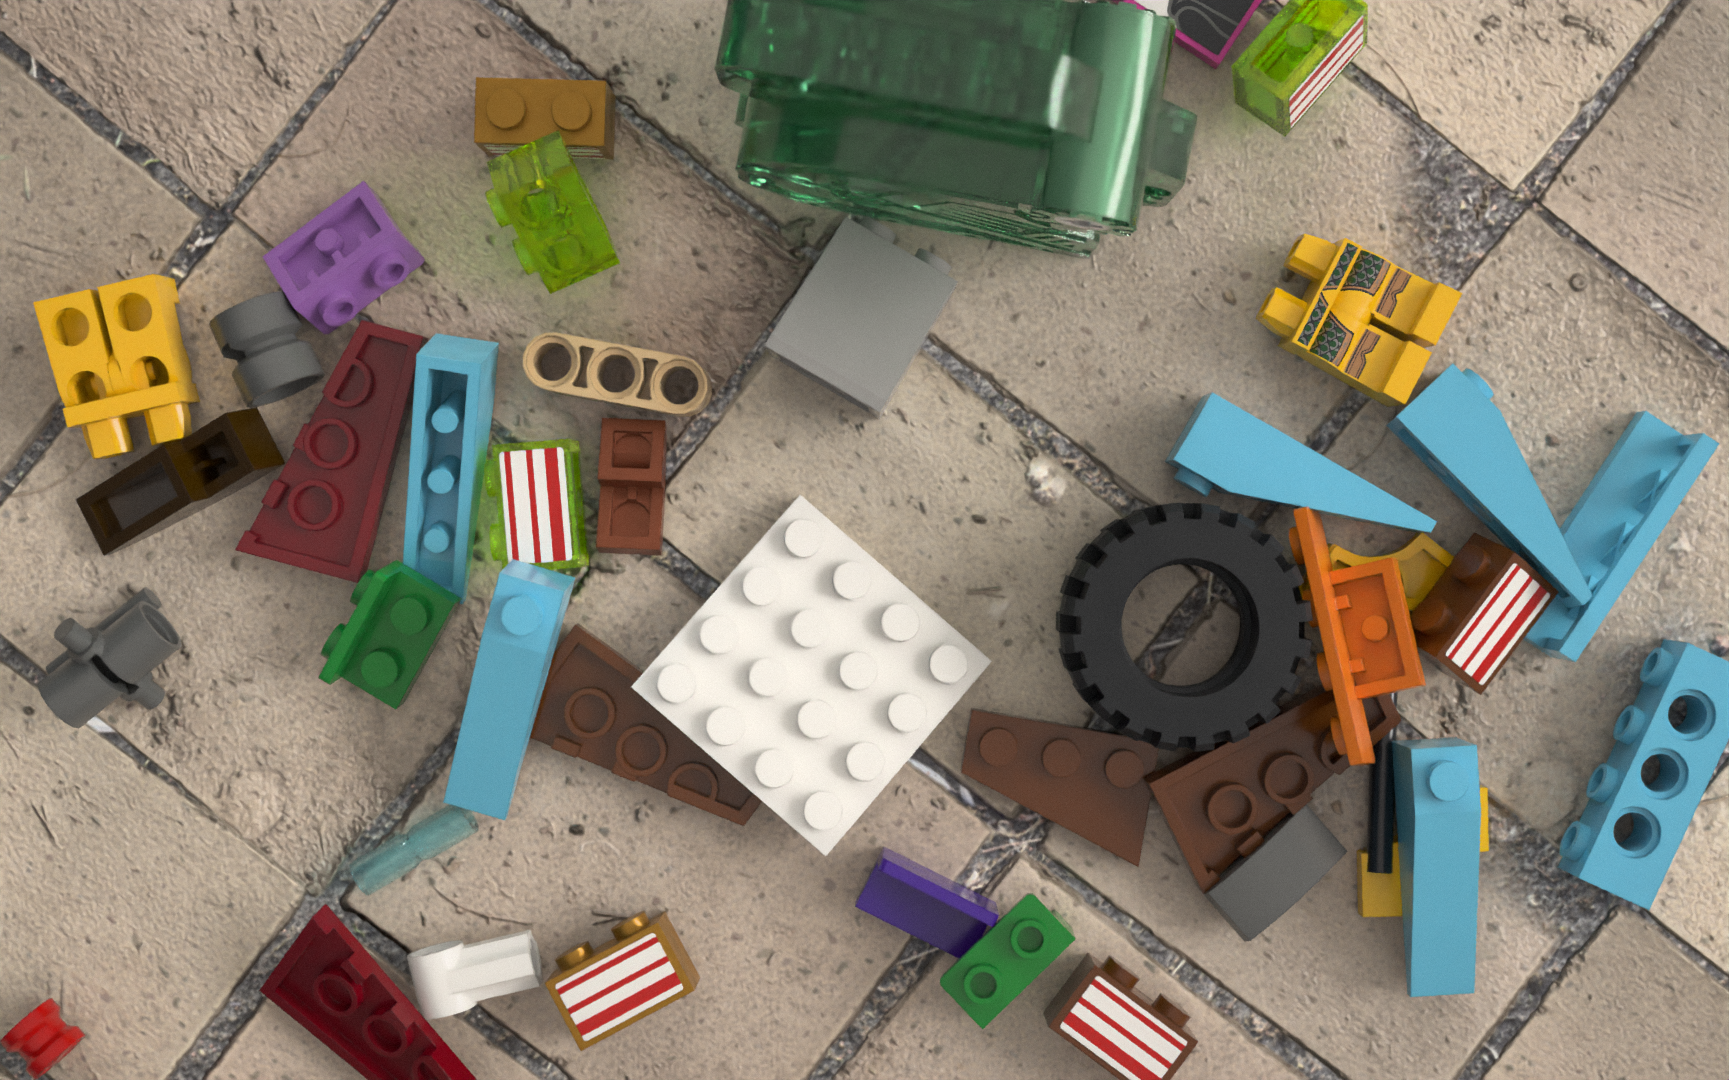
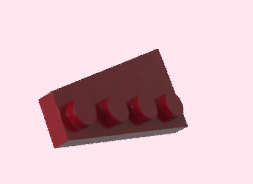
(338, 477)
(356, 1008)

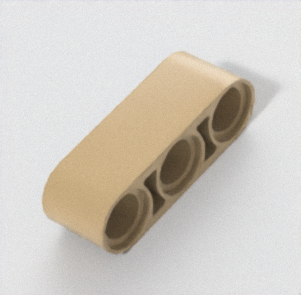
(589, 362)

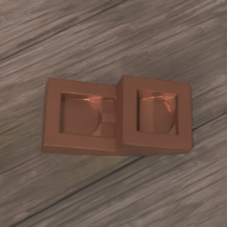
(631, 486)

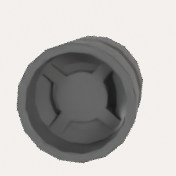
(264, 344)

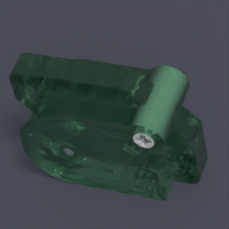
(961, 113)

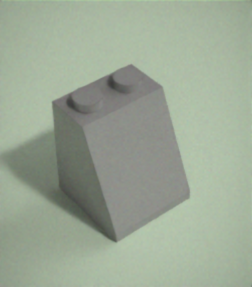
(862, 314)

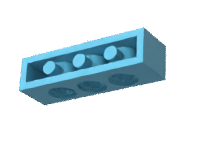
(1667, 805)

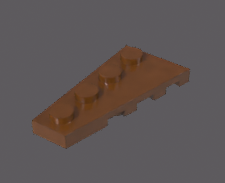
(600, 718)
(1233, 795)

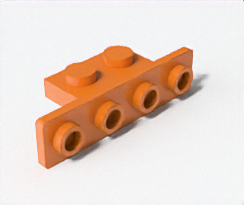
(1362, 631)

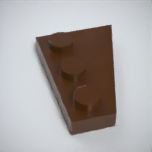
(1066, 774)

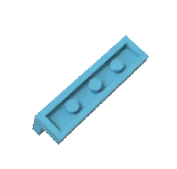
(1619, 523)

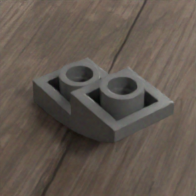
(1275, 874)

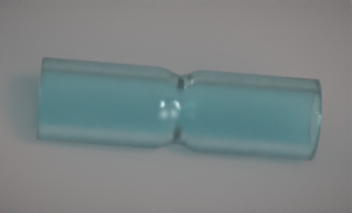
(408, 850)

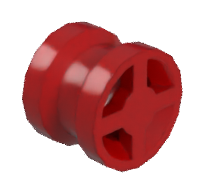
(42, 1038)

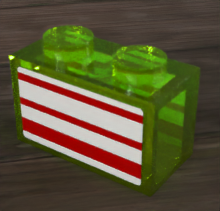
(1298, 59)
(538, 504)

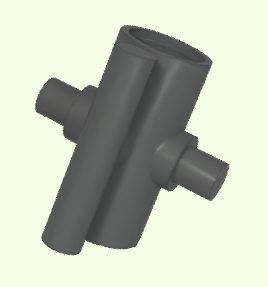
(109, 661)

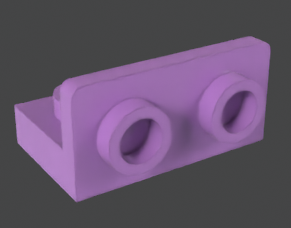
(343, 259)

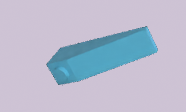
(448, 456)
(1477, 458)
(1252, 460)
(507, 686)
(1438, 861)

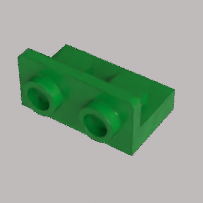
(389, 632)
(1007, 959)

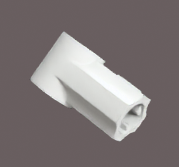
(457, 975)

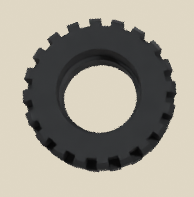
(1267, 643)

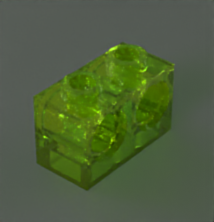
(554, 213)

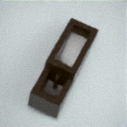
(180, 479)

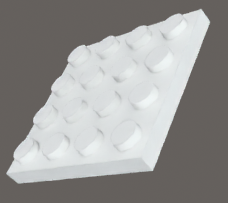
(811, 675)

